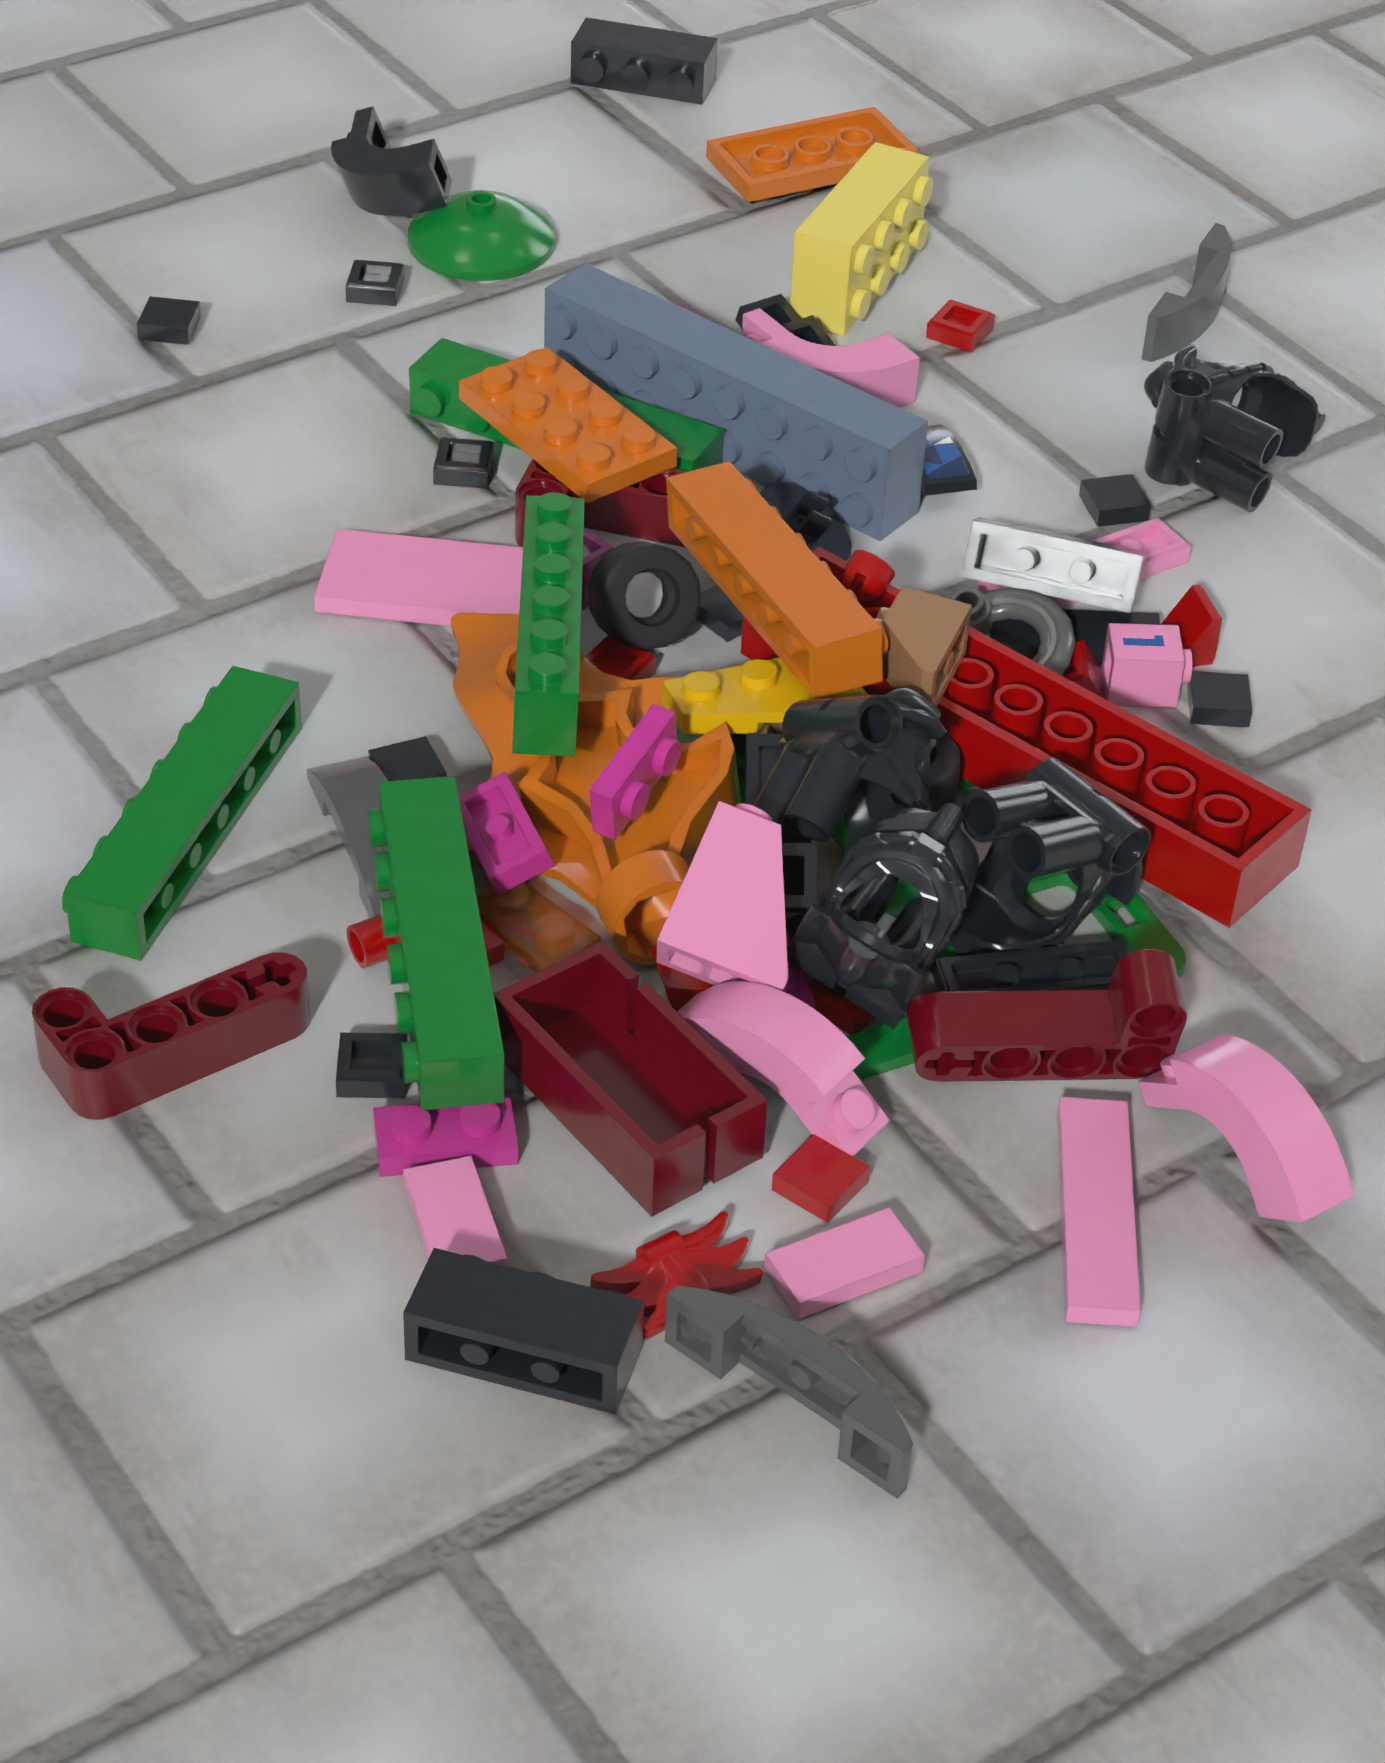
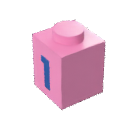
(1145, 665)

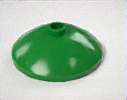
(482, 237)

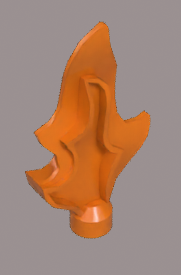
(642, 870)

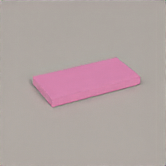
(417, 578)

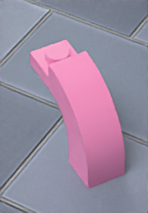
(874, 366)
(792, 1053)
(1264, 1117)

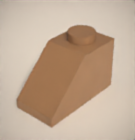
(924, 641)

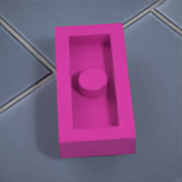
(633, 772)
(503, 834)
(420, 1137)

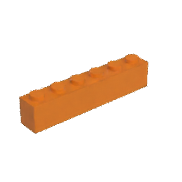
(776, 580)

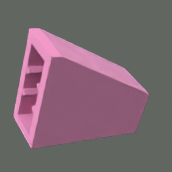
(731, 904)

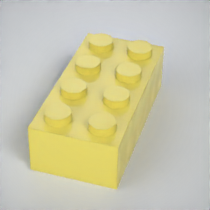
(860, 237)

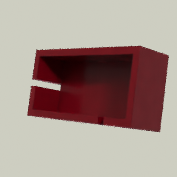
(644, 1105)

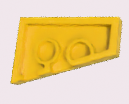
(740, 695)

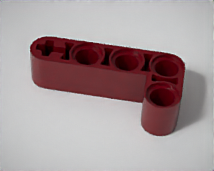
(632, 511)
(1053, 1032)
(171, 1041)

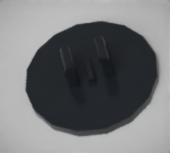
(810, 516)

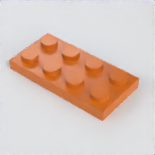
(801, 153)
(567, 424)

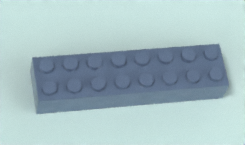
(774, 411)

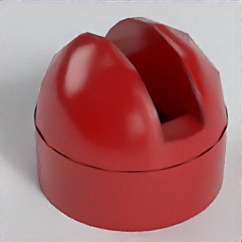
(867, 574)

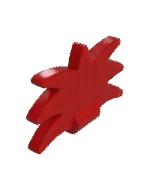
(681, 1261)

